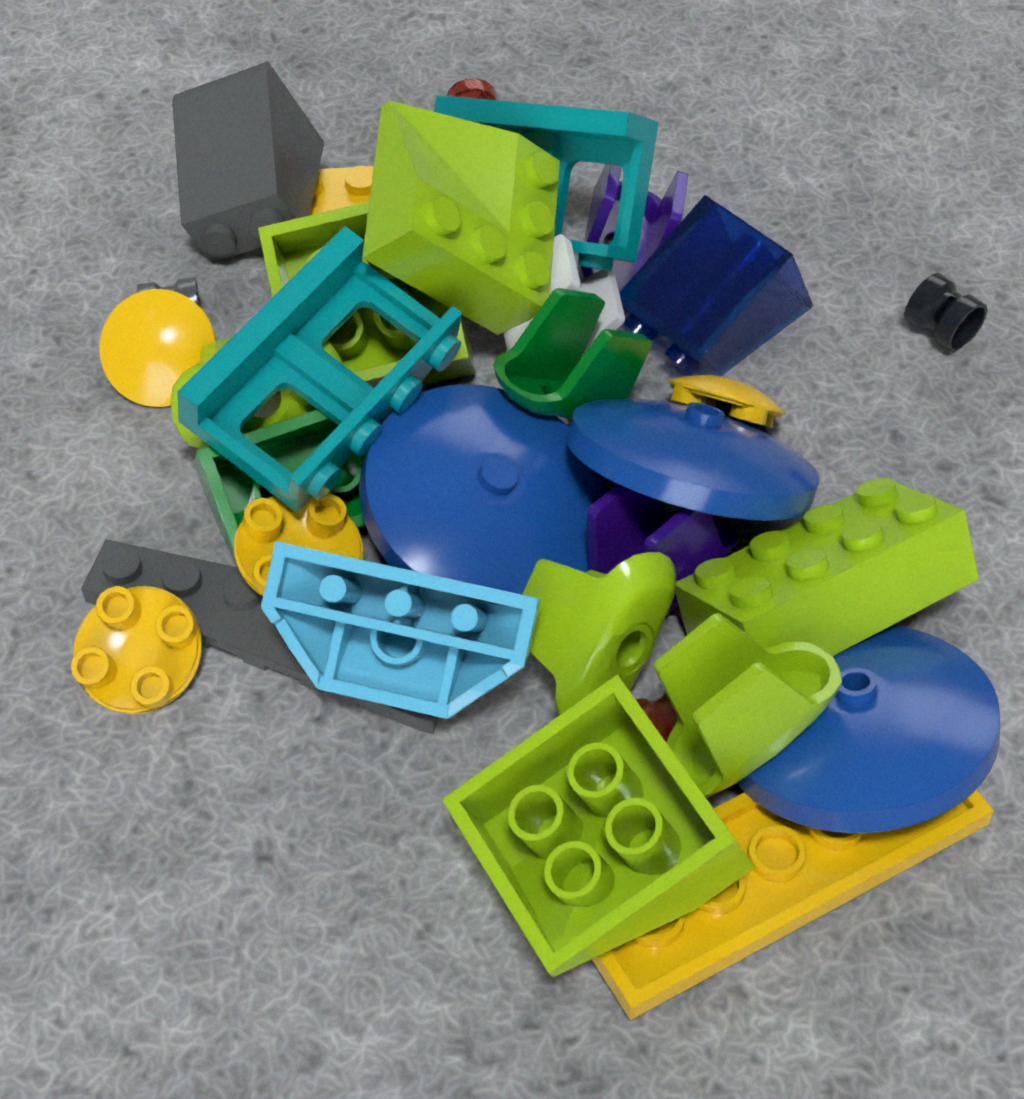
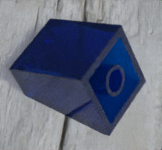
(714, 292)

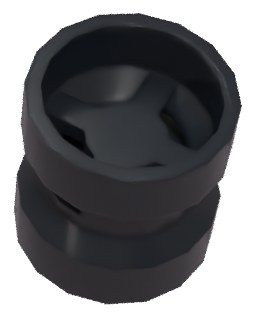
(945, 312)

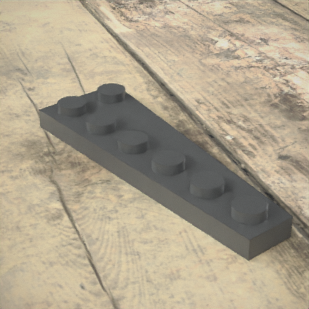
(224, 608)

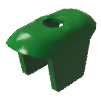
(551, 361)

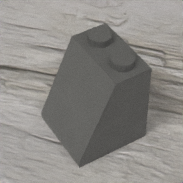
(242, 159)

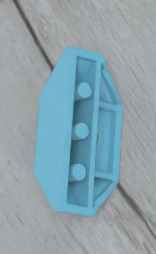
(396, 630)

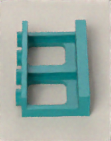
(576, 137)
(285, 351)

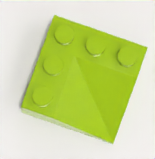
(463, 214)
(366, 340)
(595, 831)

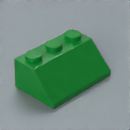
(288, 443)

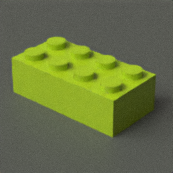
(838, 570)

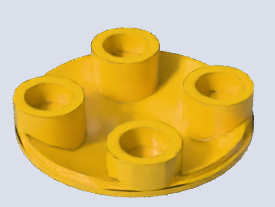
(151, 343)
(746, 401)
(317, 526)
(137, 649)

